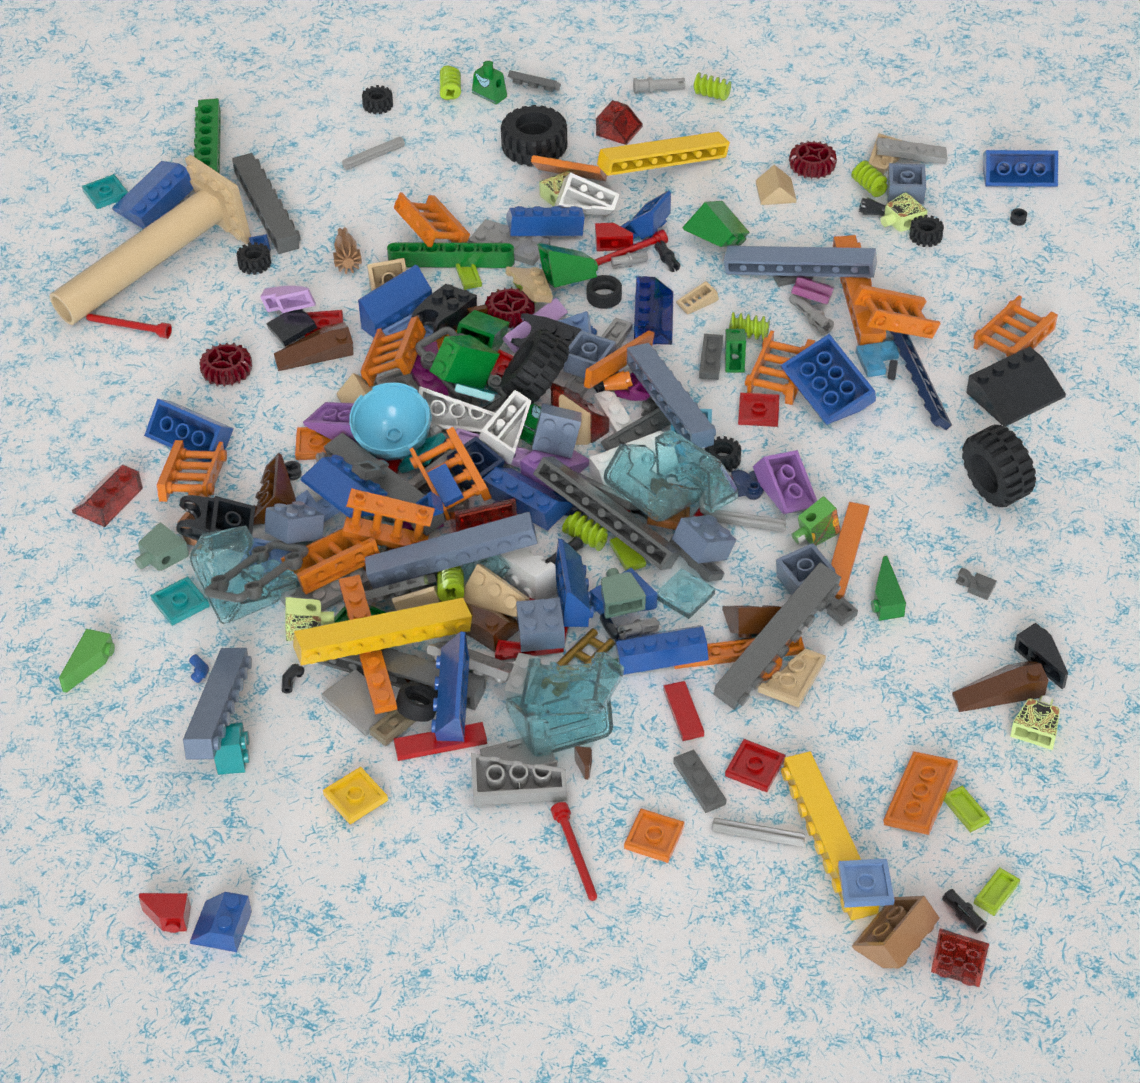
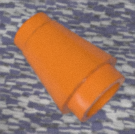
(618, 381)

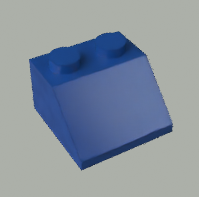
(652, 216)
(222, 922)

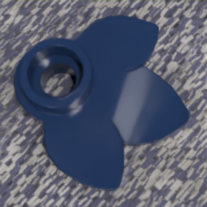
(747, 484)

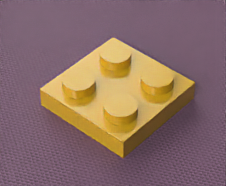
(355, 795)

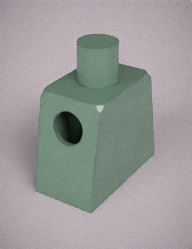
(161, 548)
(621, 594)

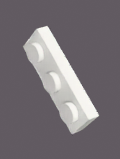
(612, 407)

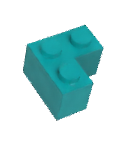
(233, 751)

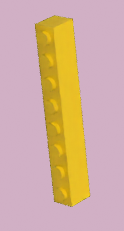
(662, 153)
(381, 631)
(822, 822)

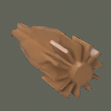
(346, 251)

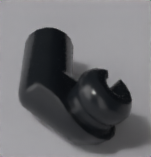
(610, 628)
(288, 676)

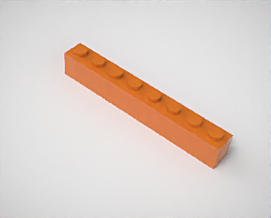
(858, 314)

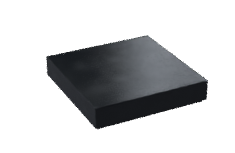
(291, 326)

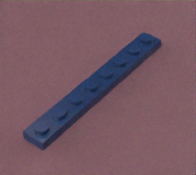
(921, 380)

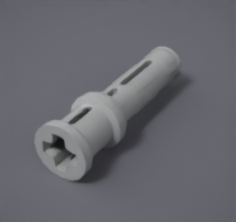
(651, 85)
(816, 317)

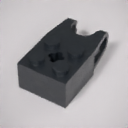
(445, 307)
(563, 331)
(214, 515)

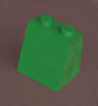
(717, 225)
(565, 265)
(484, 328)
(464, 361)

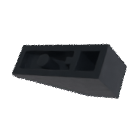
(1038, 646)

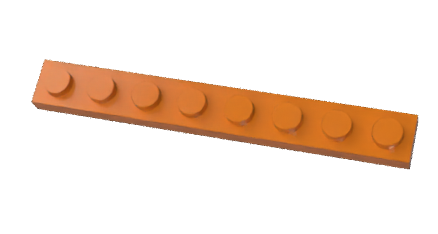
(373, 661)

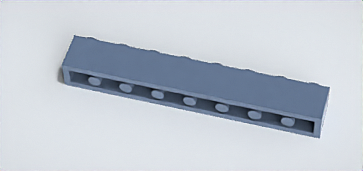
(800, 261)
(670, 395)
(450, 550)
(217, 704)

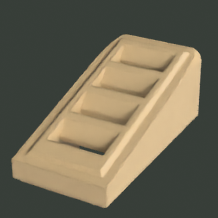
(700, 291)

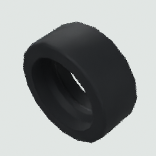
(604, 282)
(413, 710)

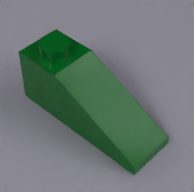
(888, 597)

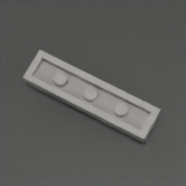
(911, 150)

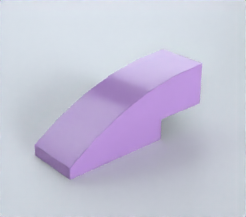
(287, 298)

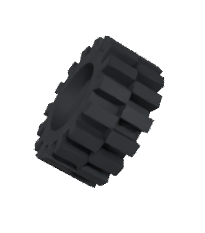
(377, 99)
(926, 230)
(247, 253)
(729, 447)

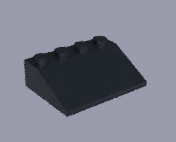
(1015, 386)

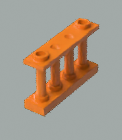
(434, 211)
(898, 302)
(1033, 336)
(404, 357)
(789, 390)
(461, 457)
(175, 463)
(386, 534)
(319, 572)

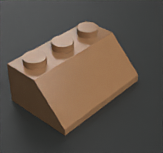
(897, 931)

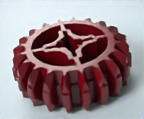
(812, 159)
(509, 305)
(225, 364)

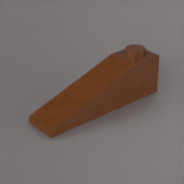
(322, 345)
(275, 488)
(748, 619)
(490, 626)
(1005, 686)

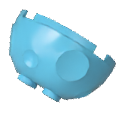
(390, 421)

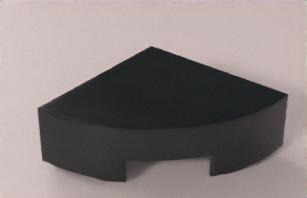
(892, 369)

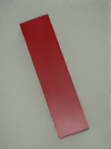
(427, 744)

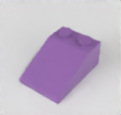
(331, 420)
(531, 461)
(785, 481)

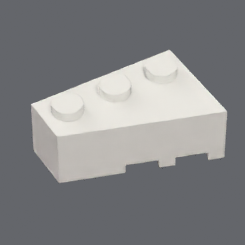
(586, 195)
(506, 425)

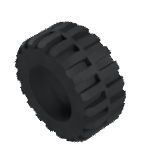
(533, 132)
(535, 365)
(999, 465)

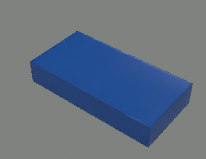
(445, 485)

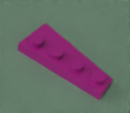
(424, 377)

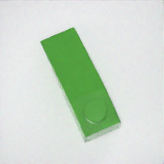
(88, 657)

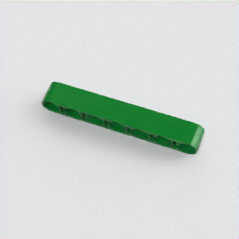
(450, 254)

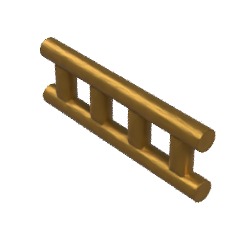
(588, 638)

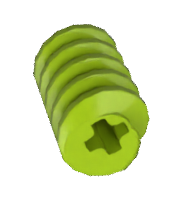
(450, 82)
(712, 88)
(870, 178)
(751, 326)
(586, 530)
(450, 583)

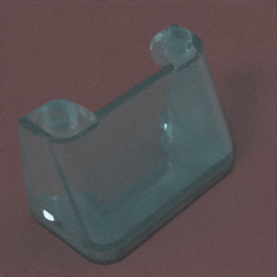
(683, 459)
(633, 478)
(216, 555)
(570, 688)
(559, 732)

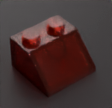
(618, 123)

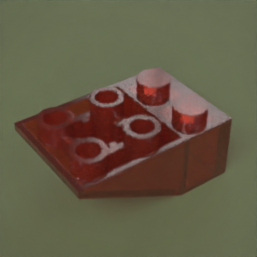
(960, 958)

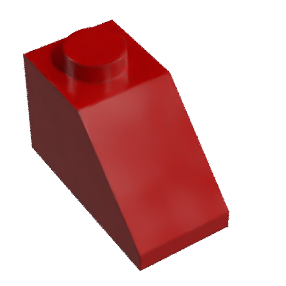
(612, 237)
(167, 910)

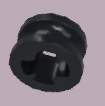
(1018, 216)
(294, 470)

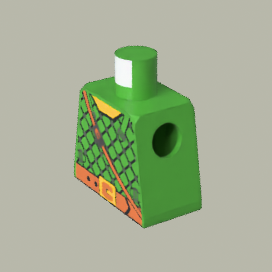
(817, 523)

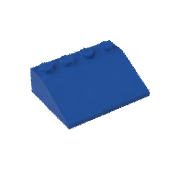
(155, 194)
(829, 380)
(452, 690)

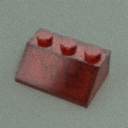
(598, 421)
(110, 496)
(482, 514)

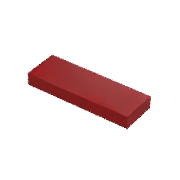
(683, 710)

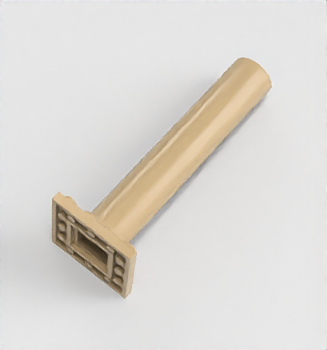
(213, 203)

